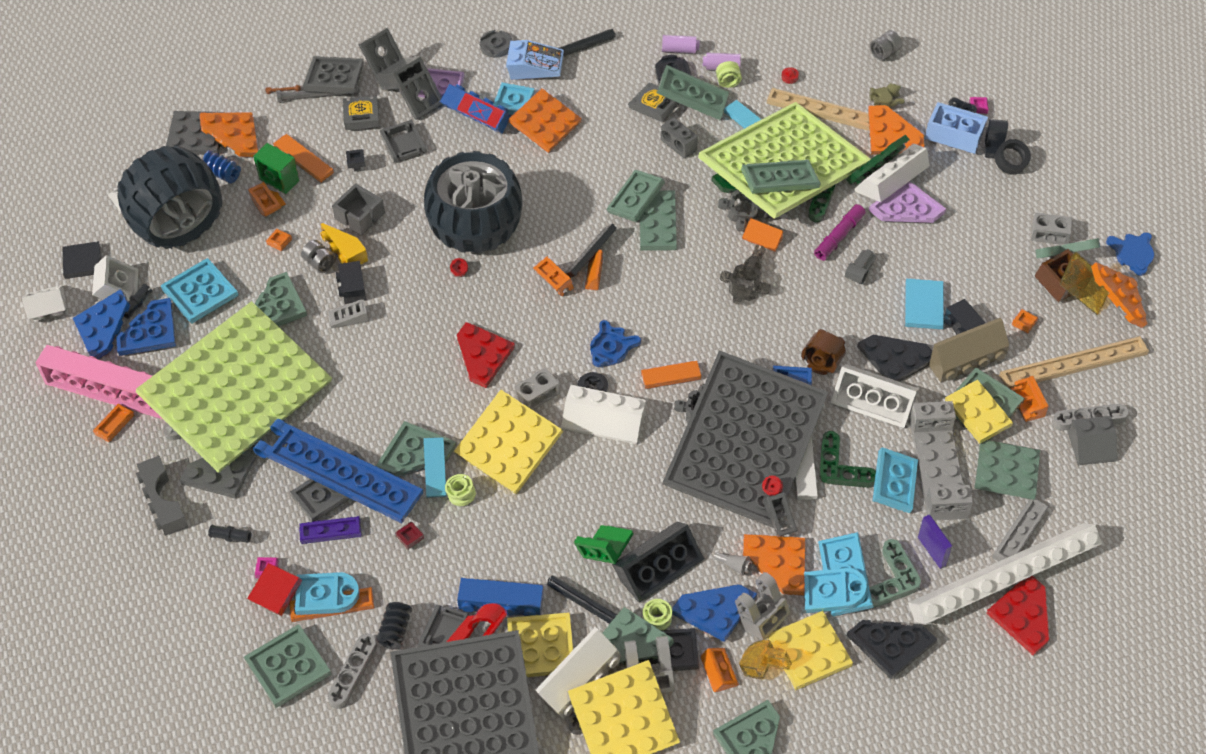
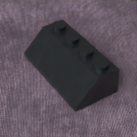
(658, 561)

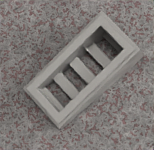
(360, 317)

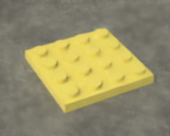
(508, 441)
(624, 713)

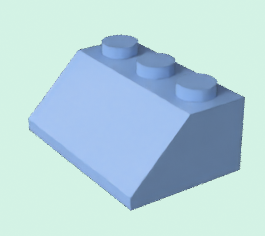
(956, 127)

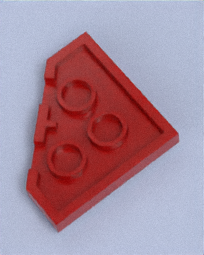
(482, 353)
(1024, 614)

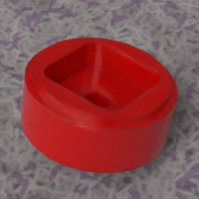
(790, 75)
(459, 267)
(772, 485)

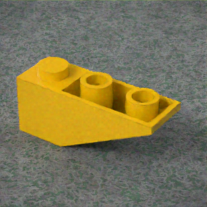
(344, 245)

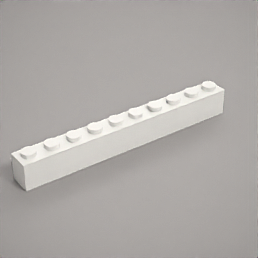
(1004, 573)

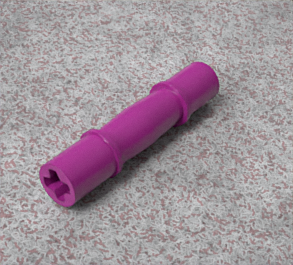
(839, 232)

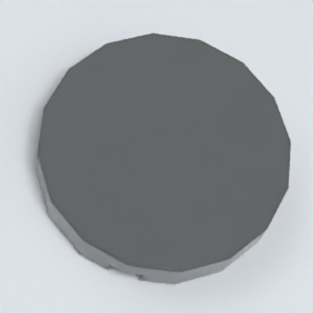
(495, 43)

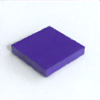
(934, 541)

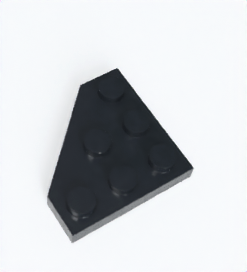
(895, 357)
(891, 644)

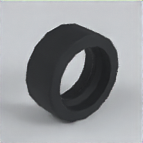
(1004, 165)

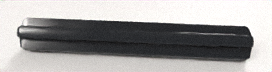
(588, 42)
(581, 599)

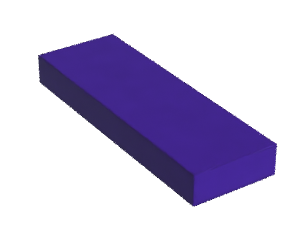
(330, 530)

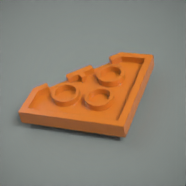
(887, 127)
(232, 131)
(1122, 292)
(780, 558)

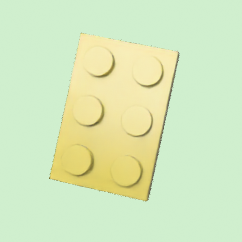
(979, 411)

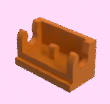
(553, 275)
(1034, 401)

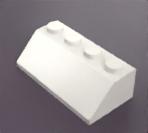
(895, 173)
(874, 395)
(603, 414)
(583, 665)

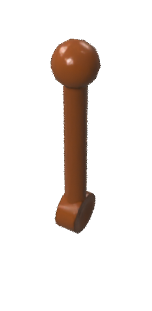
(269, 90)

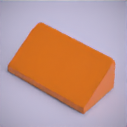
(763, 234)
(594, 271)
(718, 669)

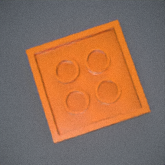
(545, 120)

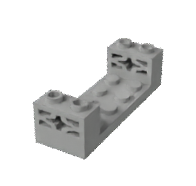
(938, 461)

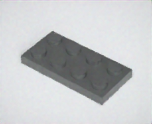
(318, 499)

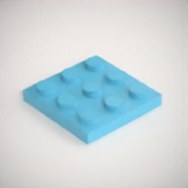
(199, 290)

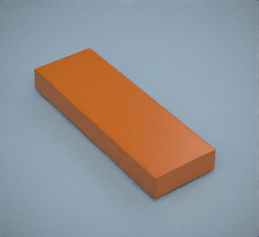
(671, 374)

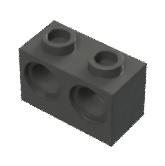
(679, 137)

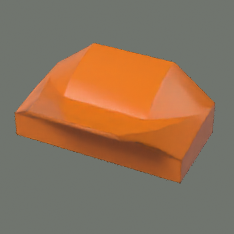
(265, 199)

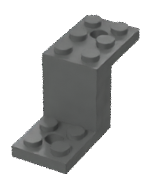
(401, 73)

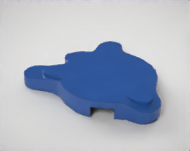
(1133, 251)
(611, 345)

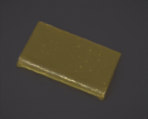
(1081, 284)

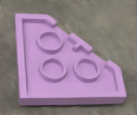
(908, 205)

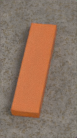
(304, 158)
(364, 602)

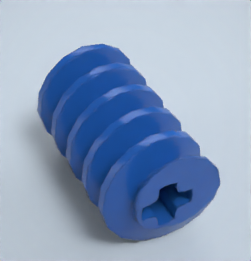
(221, 167)

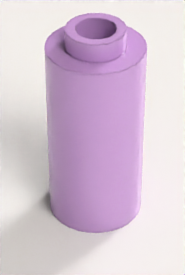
(680, 44)
(713, 60)

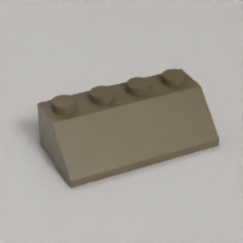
(969, 350)

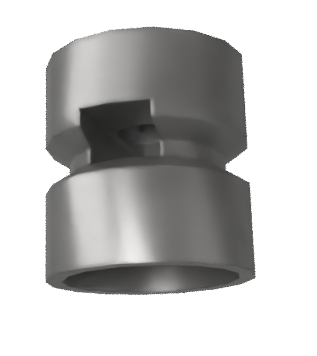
(885, 45)
(318, 256)

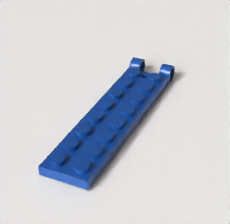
(340, 471)

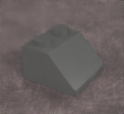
(1093, 440)

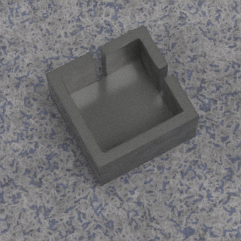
(358, 209)

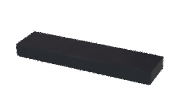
(590, 251)

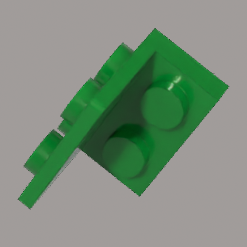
(605, 545)

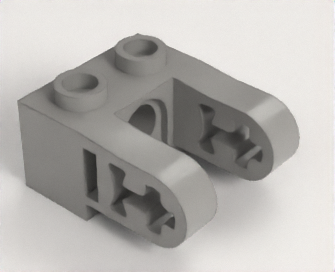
(767, 612)
(662, 670)

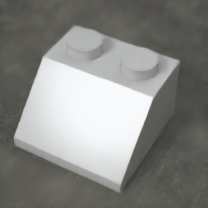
(112, 276)
(44, 302)

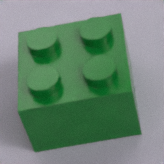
(276, 168)

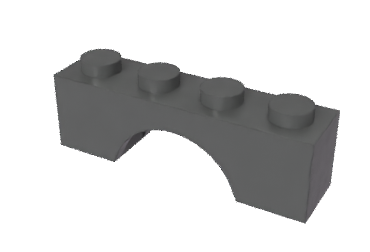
(169, 513)

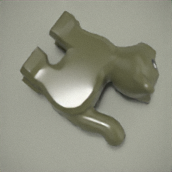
(885, 95)

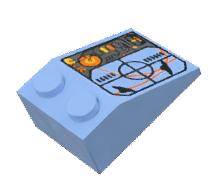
(533, 60)

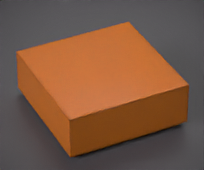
(279, 239)
(1025, 321)

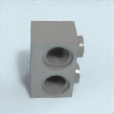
(1051, 228)
(538, 393)

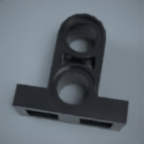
(994, 136)

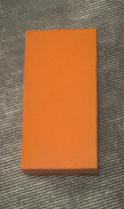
(113, 422)

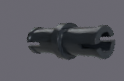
(137, 299)
(229, 533)

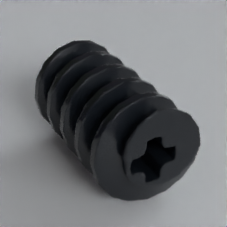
(393, 625)

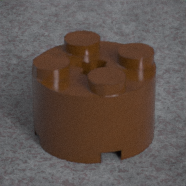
(824, 352)

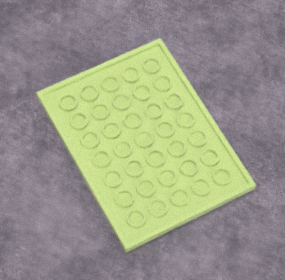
(780, 137)
(233, 386)

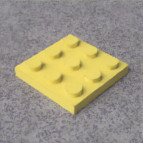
(544, 641)
(812, 650)

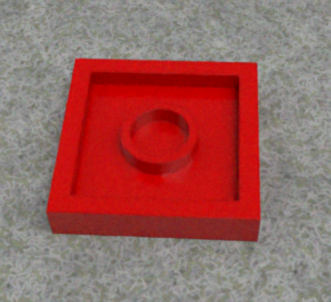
(274, 589)

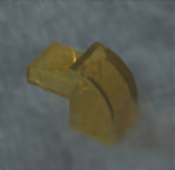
(760, 656)

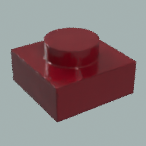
(409, 535)

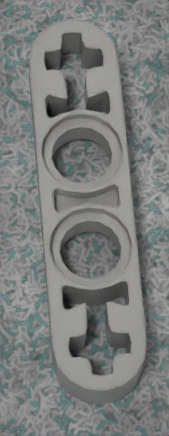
(1089, 412)
(354, 671)

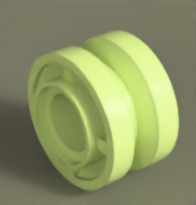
(728, 74)
(465, 485)
(661, 607)

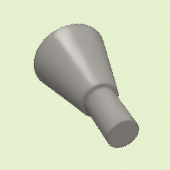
(738, 563)

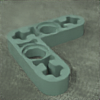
(1073, 247)
(900, 579)

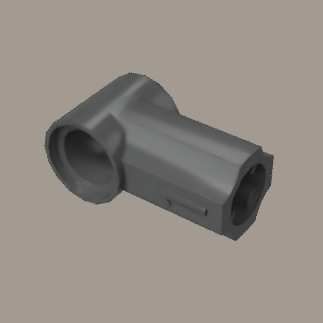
(859, 269)

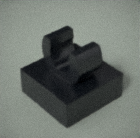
(355, 159)

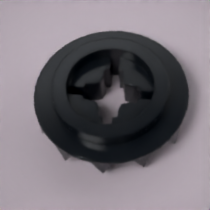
(595, 379)

